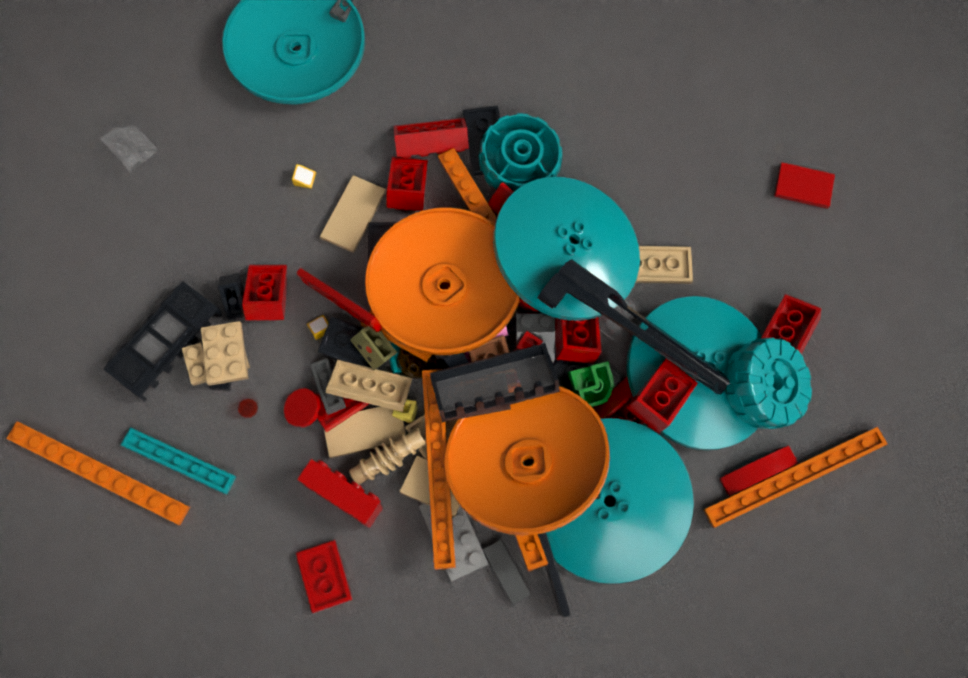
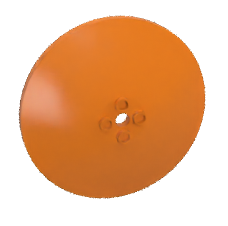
(413, 263)
(567, 473)

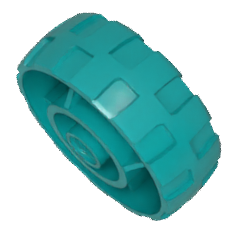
(519, 151)
(768, 383)

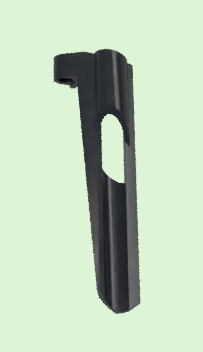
(595, 293)

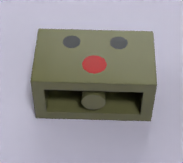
(373, 347)

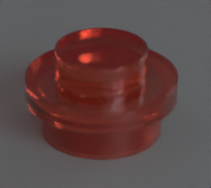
(248, 408)

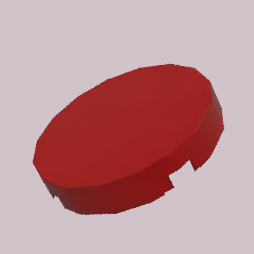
(302, 407)

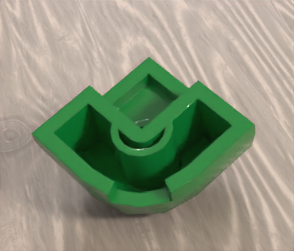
(593, 383)

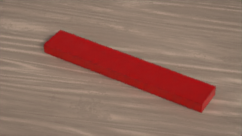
(339, 300)

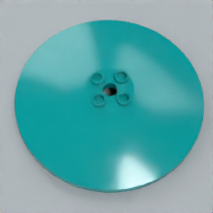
(261, 42)
(535, 243)
(713, 333)
(648, 516)

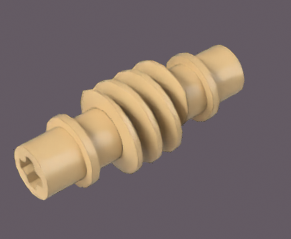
(388, 457)

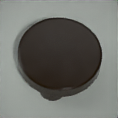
(412, 365)

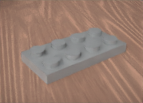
(468, 551)

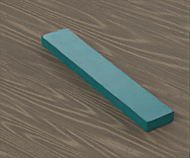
(178, 461)

